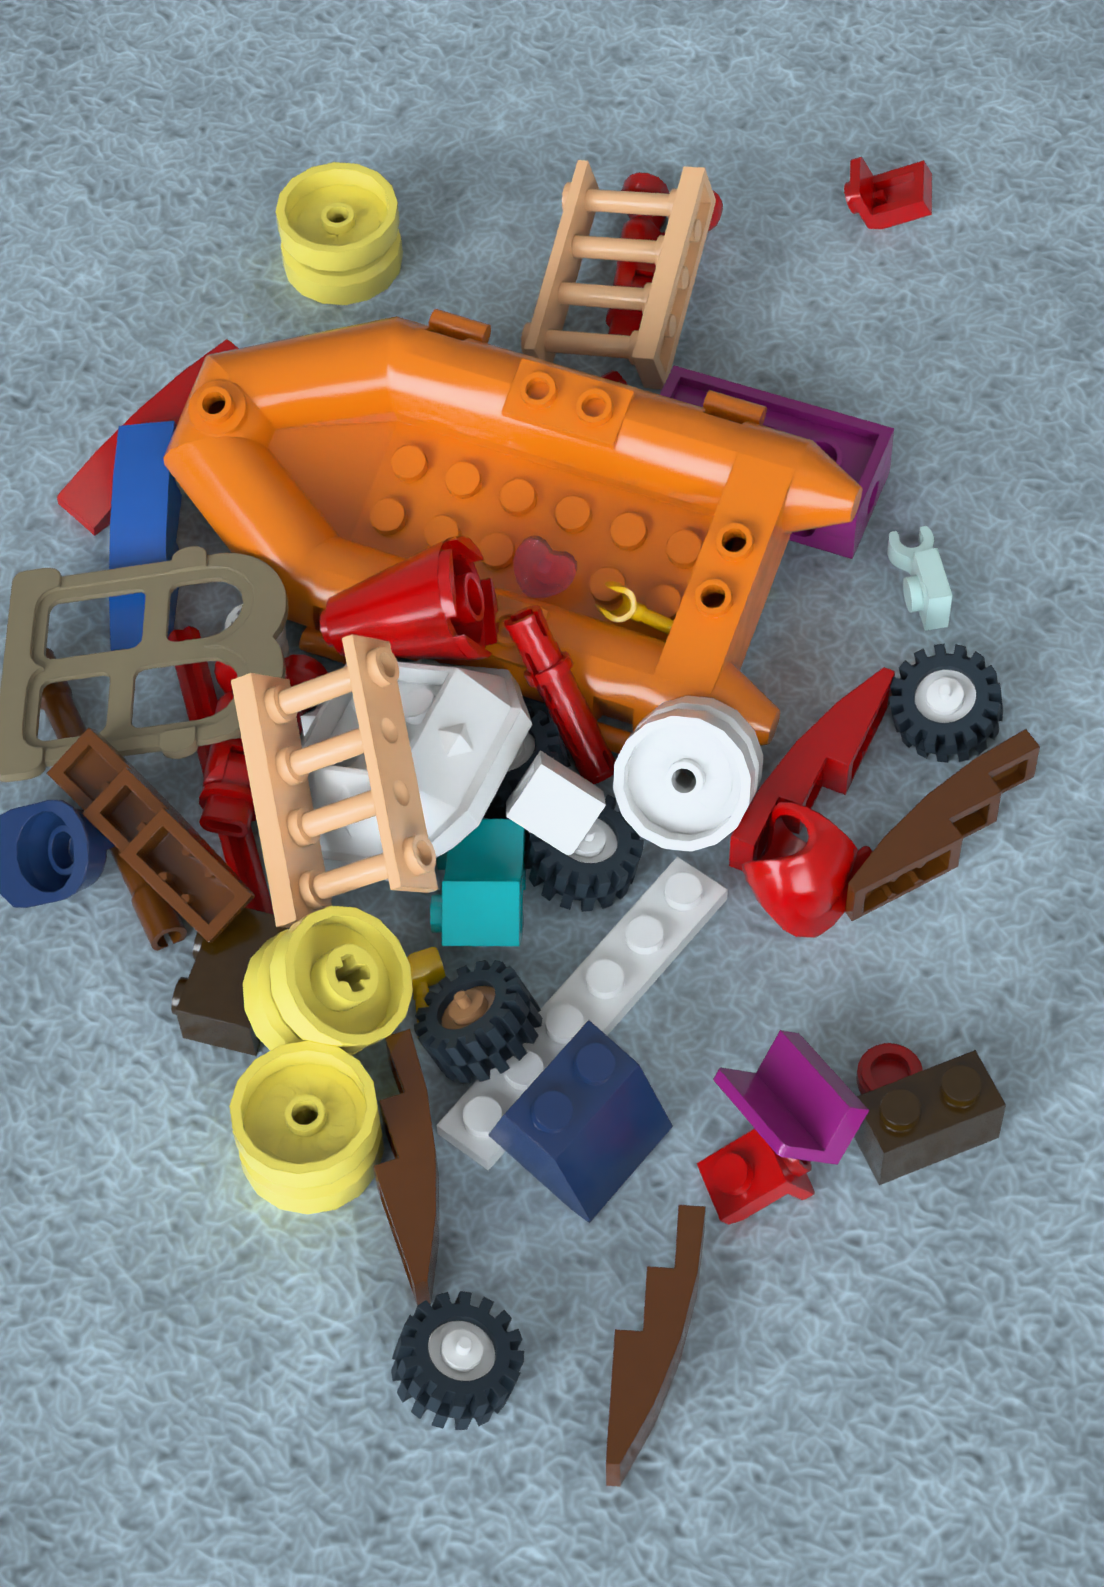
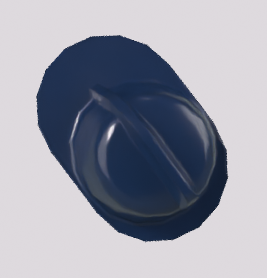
(48, 853)

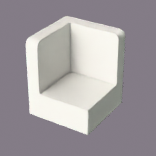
(555, 803)

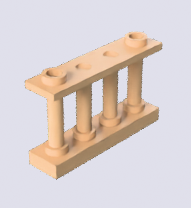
(661, 302)
(282, 793)

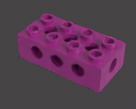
(853, 443)

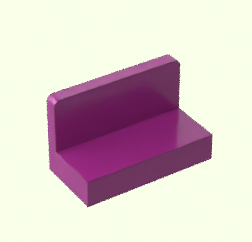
(796, 1101)

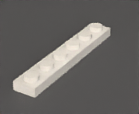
(597, 991)

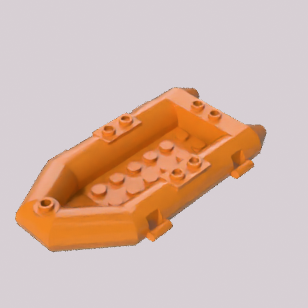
(407, 433)

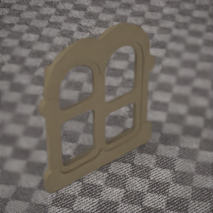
(245, 646)

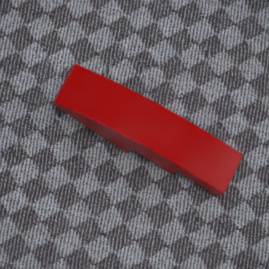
(90, 490)
(820, 758)

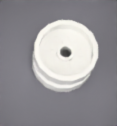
(665, 801)

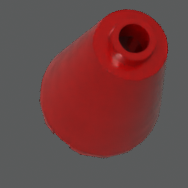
(421, 605)

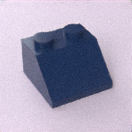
(584, 1122)

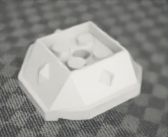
(462, 741)

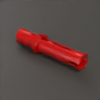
(552, 676)

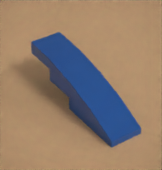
(141, 521)

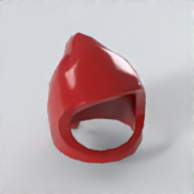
(804, 881)

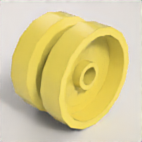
(339, 233)
(329, 982)
(307, 1127)

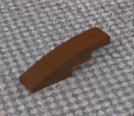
(932, 833)
(151, 835)
(410, 1180)
(649, 1358)

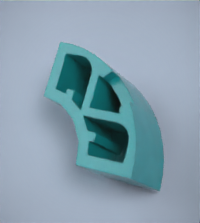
(482, 887)

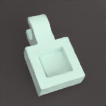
(928, 585)

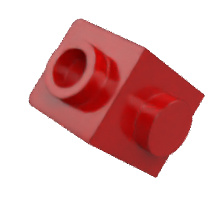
(889, 196)
(752, 1176)

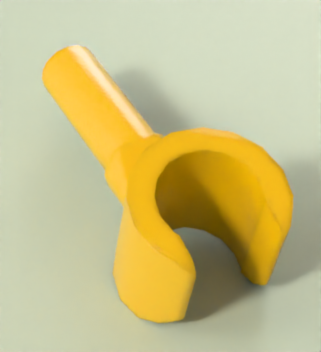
(634, 610)
(425, 972)

